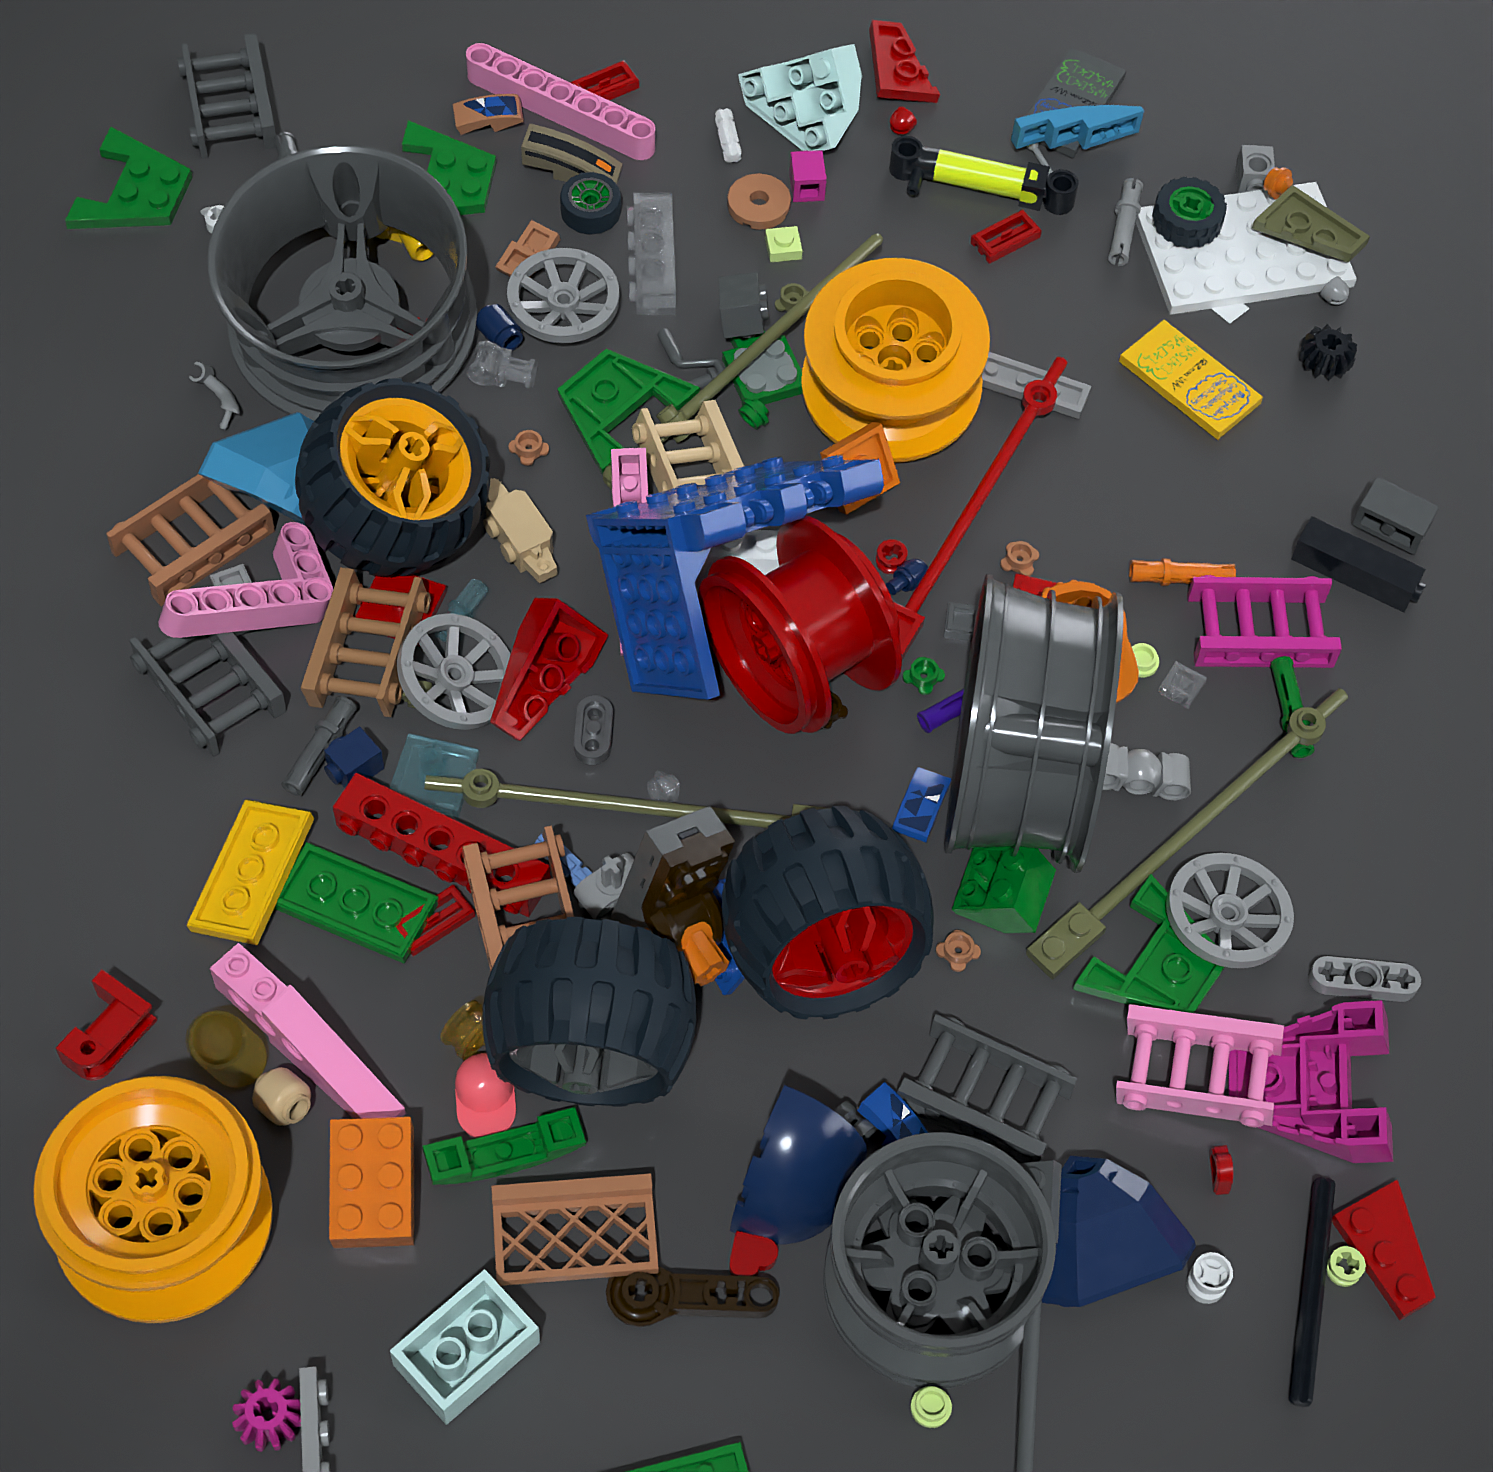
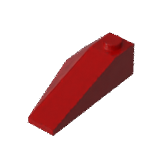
(545, 659)

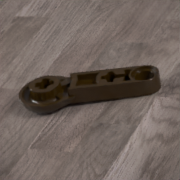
(685, 1296)

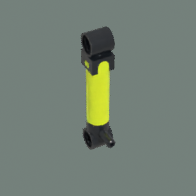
(1029, 185)

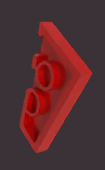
(896, 66)
(1386, 1239)

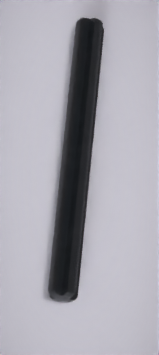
(1312, 1292)

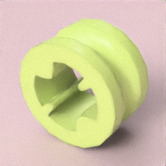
(1354, 1259)

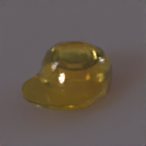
(226, 1048)

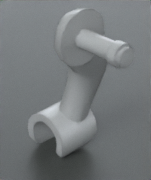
(226, 397)

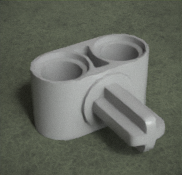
(603, 887)

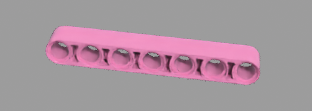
(561, 101)

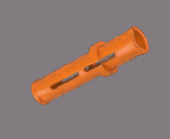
(1175, 572)

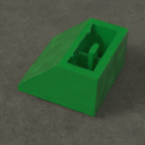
(1005, 889)

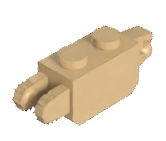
(520, 530)

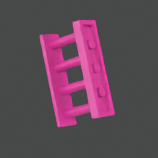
(1256, 651)

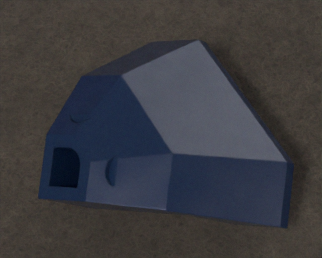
(1111, 1234)

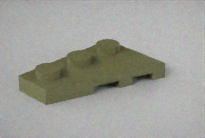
(1311, 225)

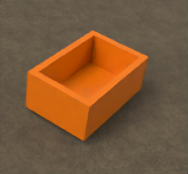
(371, 1182)

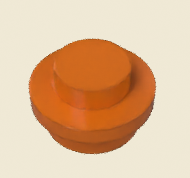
(1278, 181)

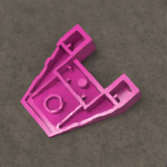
(1314, 1083)

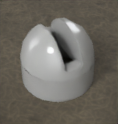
(1335, 291)

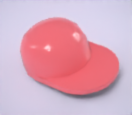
(482, 1099)

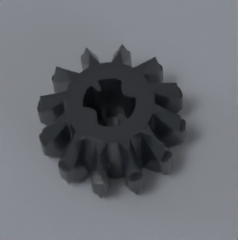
(1328, 352)

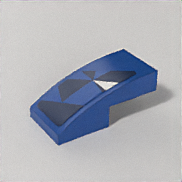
(921, 804)
(890, 1114)

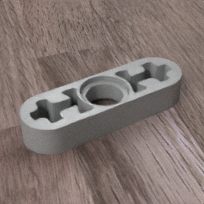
(1391, 970)

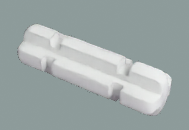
(728, 135)

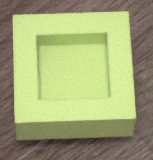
(783, 244)

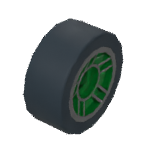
(590, 203)

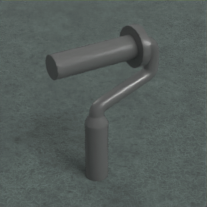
(676, 357)

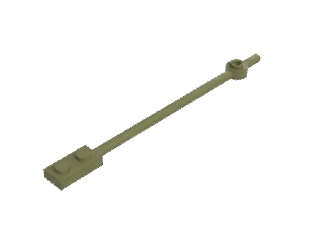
(488, 795)
(1082, 927)

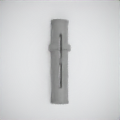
(1126, 216)

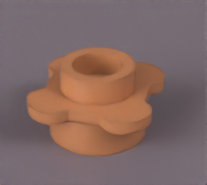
(527, 439)
(1022, 551)
(960, 940)

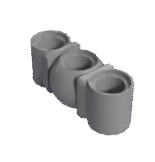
(1144, 773)

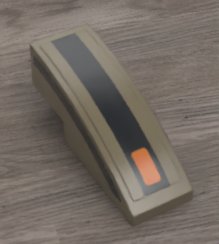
(565, 155)

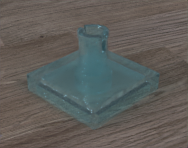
(436, 758)

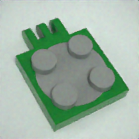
(770, 376)

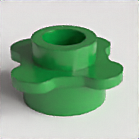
(927, 667)

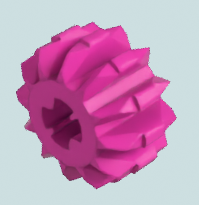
(252, 1420)

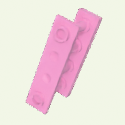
(1223, 1036)

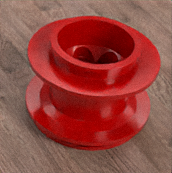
(801, 625)

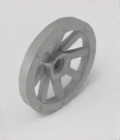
(563, 298)
(453, 665)
(1231, 908)

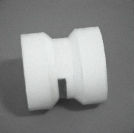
(1213, 1270)

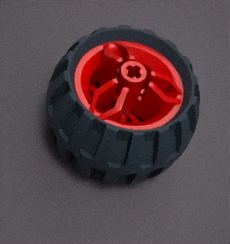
(827, 912)

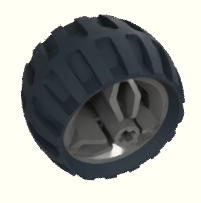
(589, 1012)

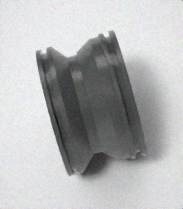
(979, 1186)

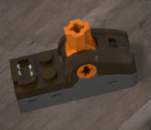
(674, 887)

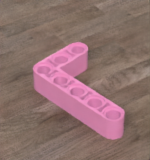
(293, 601)

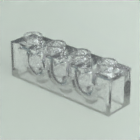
(654, 254)

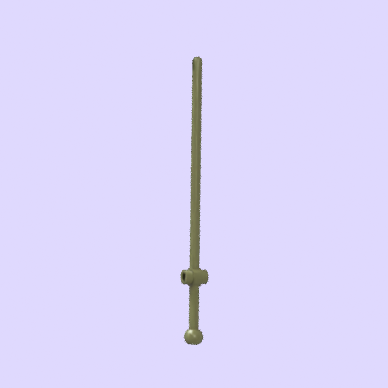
(670, 414)

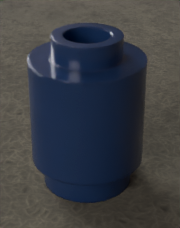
(499, 327)

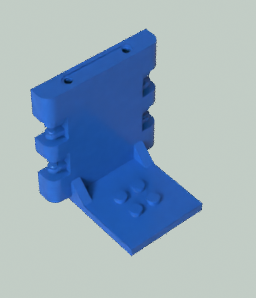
(659, 547)

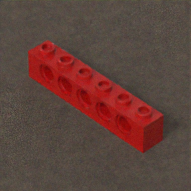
(366, 797)

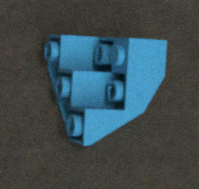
(261, 463)

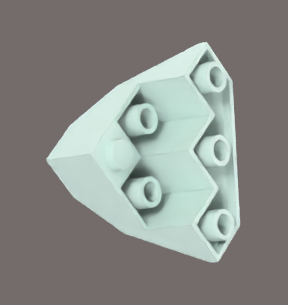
(807, 97)

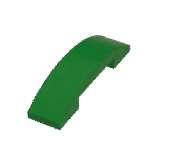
(504, 1152)

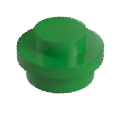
(754, 413)

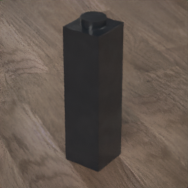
(1359, 564)

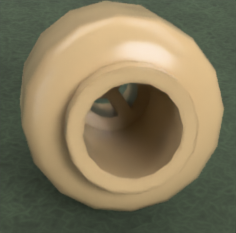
(281, 1096)

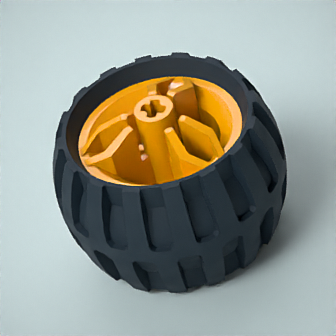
(392, 477)

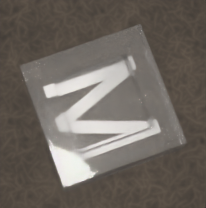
(1182, 685)

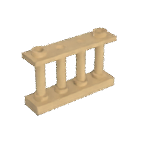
(708, 424)

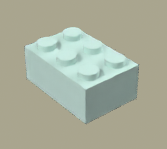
(465, 1346)

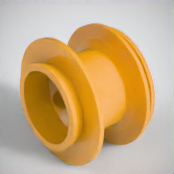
(914, 400)
(98, 1172)

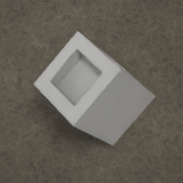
(1253, 166)

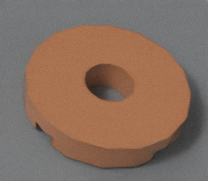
(759, 187)

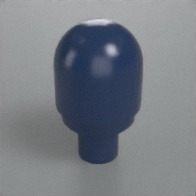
(907, 576)

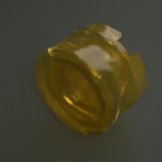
(465, 1030)

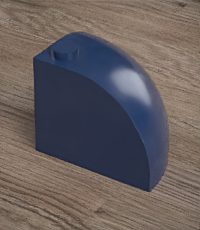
(799, 1172)

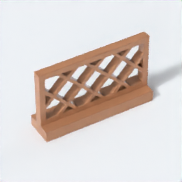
(564, 1198)

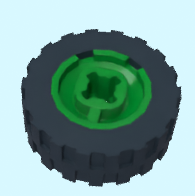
(1189, 212)

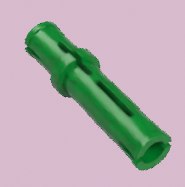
(1289, 698)

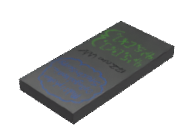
(1078, 82)

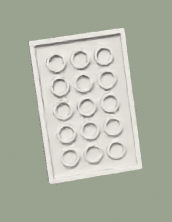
(1240, 262)

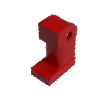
(111, 1034)

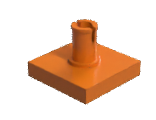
(863, 444)

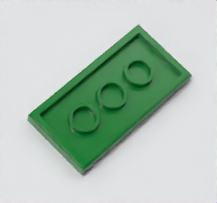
(354, 902)

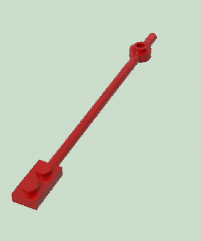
(1044, 390)

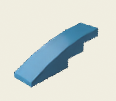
(1081, 123)

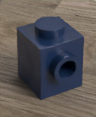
(352, 755)

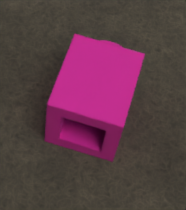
(807, 176)

